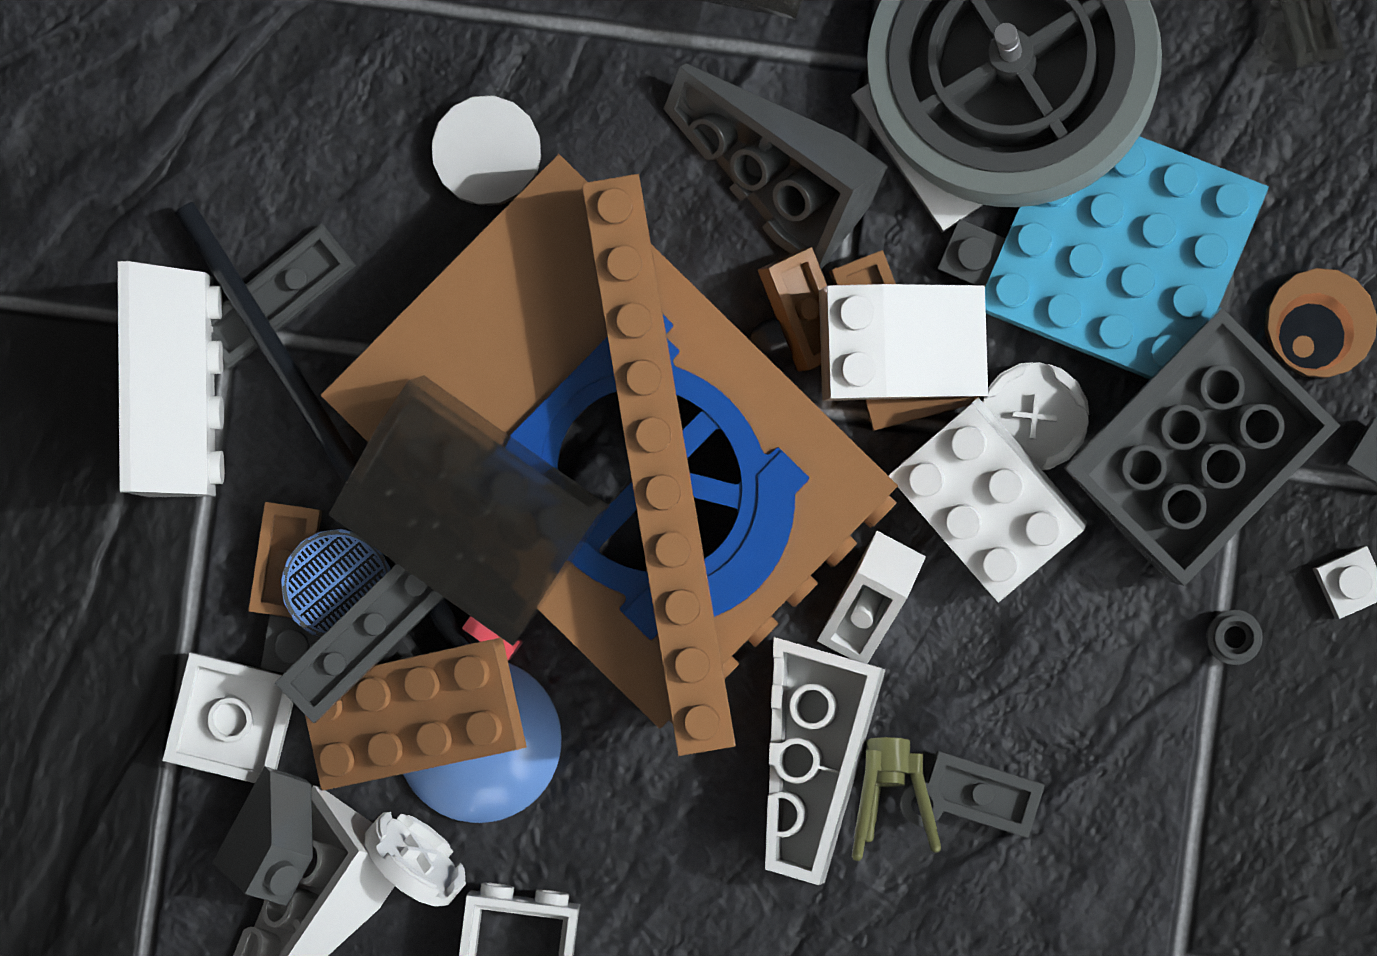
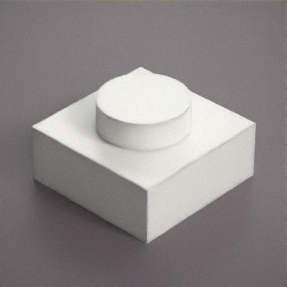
(1349, 582)

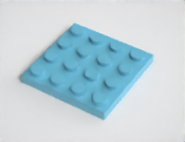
(1128, 259)

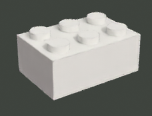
(988, 500)

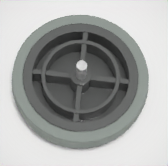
(1013, 93)

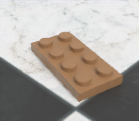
(419, 716)

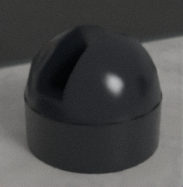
(771, 340)

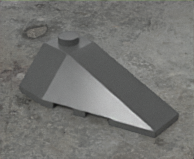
(790, 168)

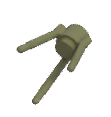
(886, 766)

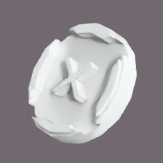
(1040, 410)
(414, 859)

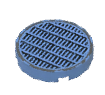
(329, 577)

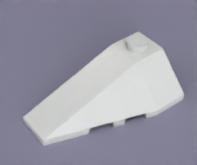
(332, 897)

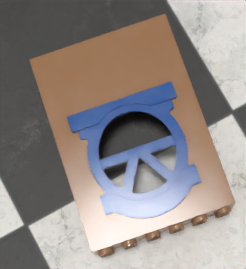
(527, 347)

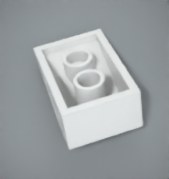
(902, 341)

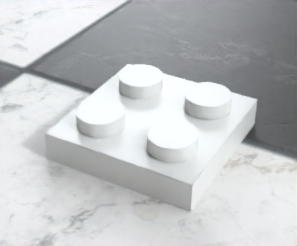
(228, 719)

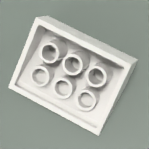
(168, 381)

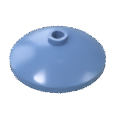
(504, 782)

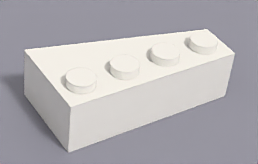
(817, 739)

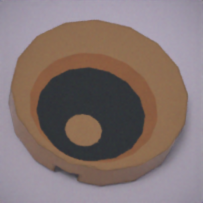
(1321, 323)

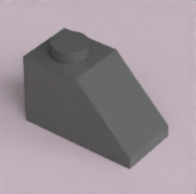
(270, 838)

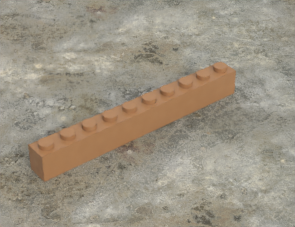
(658, 465)

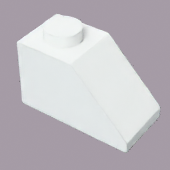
(872, 598)

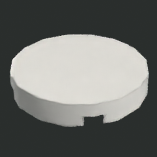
(486, 150)

